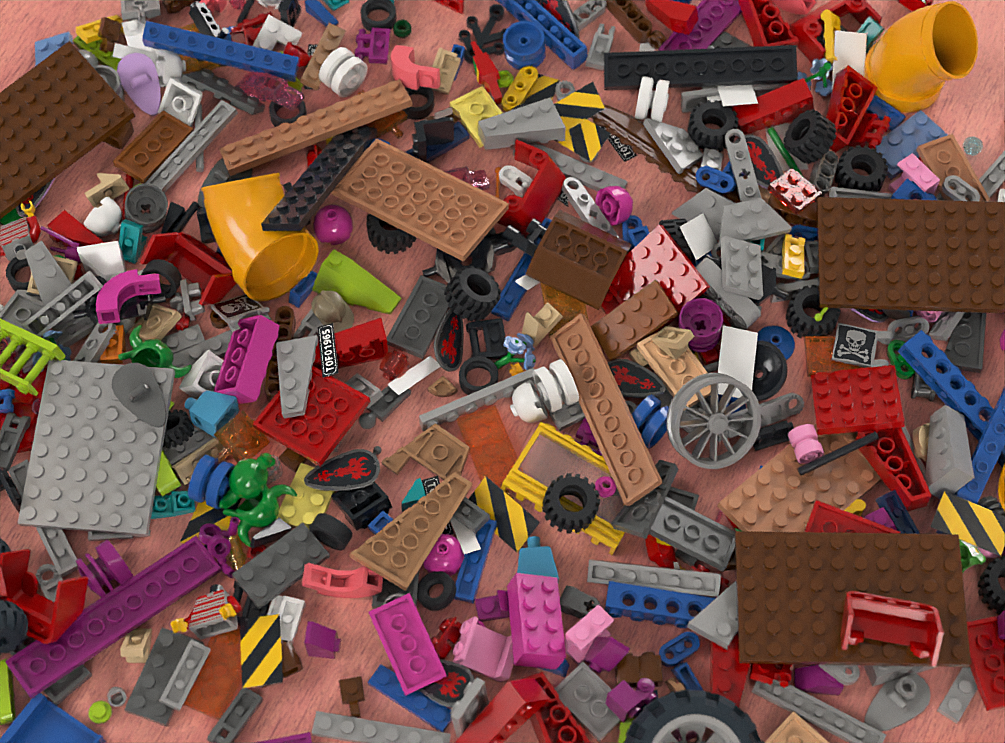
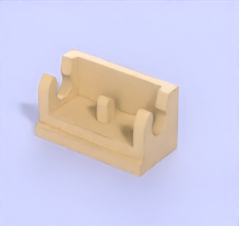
(448, 64)

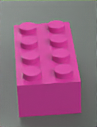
(247, 359)
(536, 621)

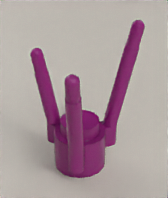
(71, 252)

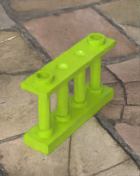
(33, 344)

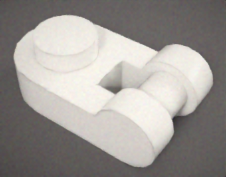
(510, 176)

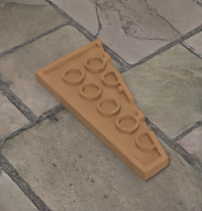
(408, 539)

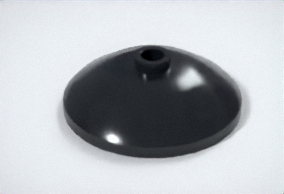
(774, 368)

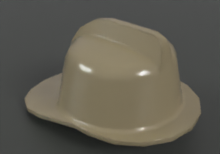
(331, 308)

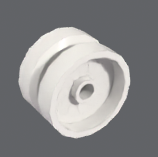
(343, 72)
(650, 99)
(555, 385)

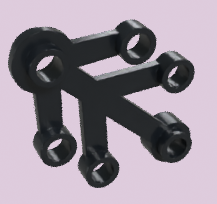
(484, 37)

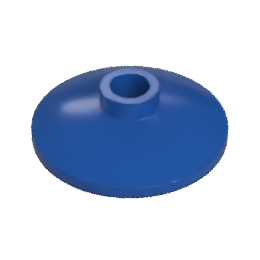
(786, 341)

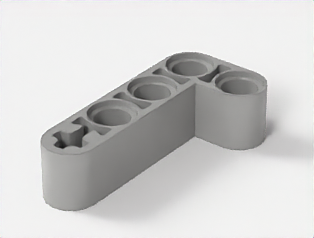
(737, 307)

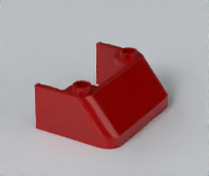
(811, 25)
(541, 193)
(194, 262)
(45, 617)
(892, 622)

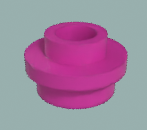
(605, 492)

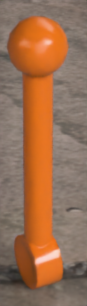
(497, 169)

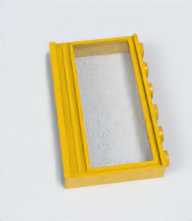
(555, 454)

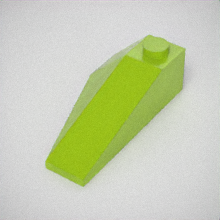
(354, 284)

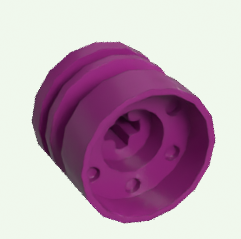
(704, 321)
(104, 568)

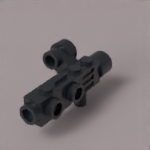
(205, 23)
(525, 243)

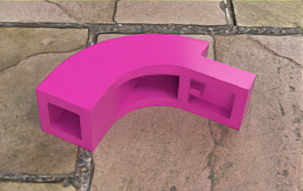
(120, 289)

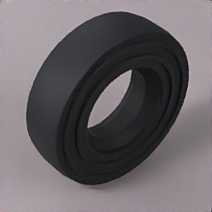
(441, 601)

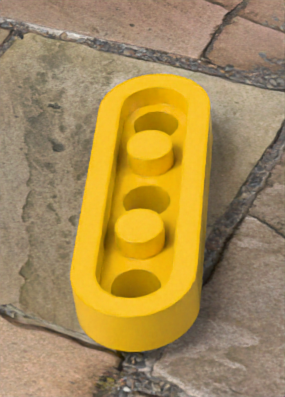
(519, 95)

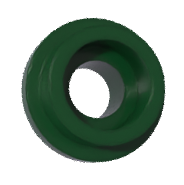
(402, 28)

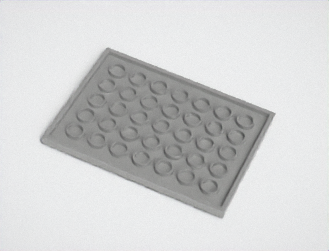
(90, 455)

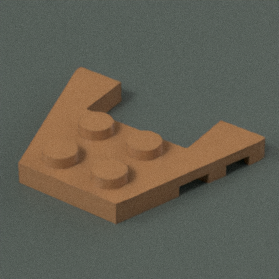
(434, 450)

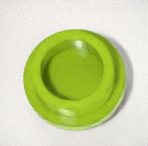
(506, 79)
(100, 712)

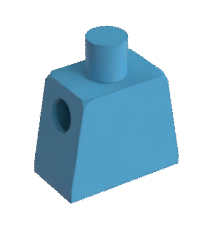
(212, 410)
(537, 559)

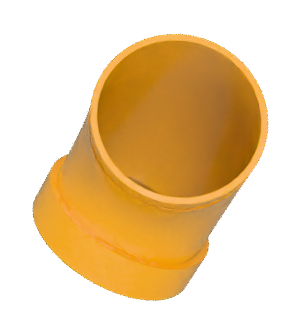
(921, 54)
(261, 261)

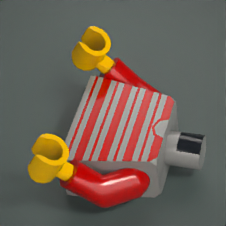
(19, 235)
(211, 615)

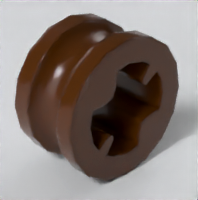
(656, 39)
(217, 324)

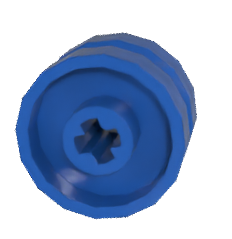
(524, 45)
(651, 420)
(210, 481)

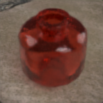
(394, 365)

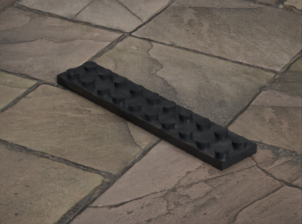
(702, 67)
(319, 180)

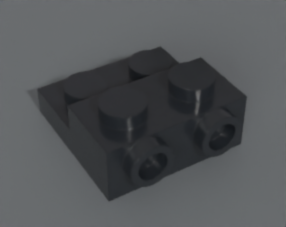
(362, 504)

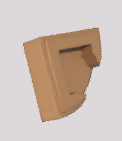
(442, 388)
(673, 686)

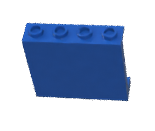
(47, 723)

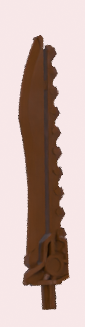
(633, 133)

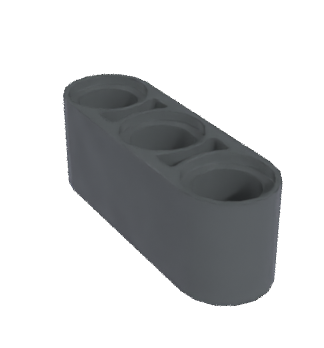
(824, 172)

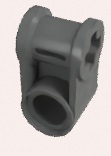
(921, 389)
(576, 602)

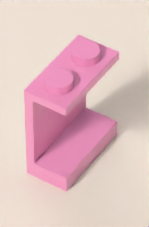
(917, 172)
(582, 635)
(484, 651)

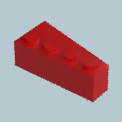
(766, 24)
(848, 104)
(775, 107)
(358, 344)
(897, 466)
(726, 672)
(506, 712)
(553, 720)

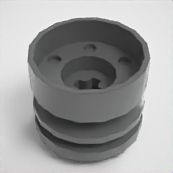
(146, 197)

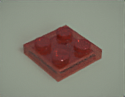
(794, 191)

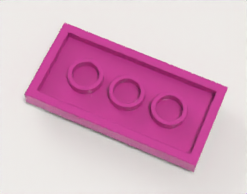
(407, 644)

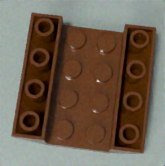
(578, 259)

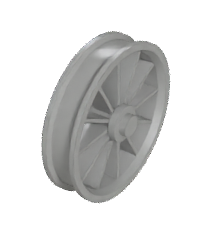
(713, 420)

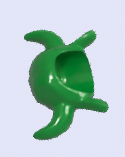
(152, 353)
(247, 479)
(259, 511)

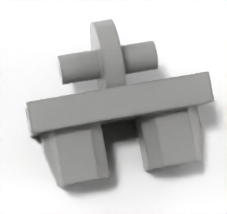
(185, 301)

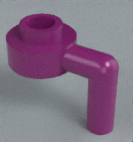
(208, 531)
(221, 553)

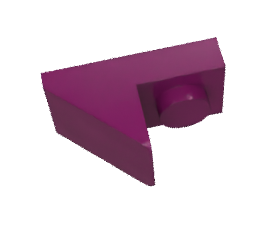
(493, 607)

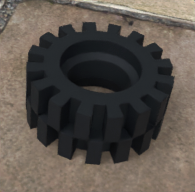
(177, 428)

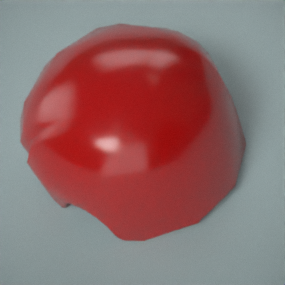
(297, 51)

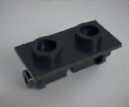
(773, 435)

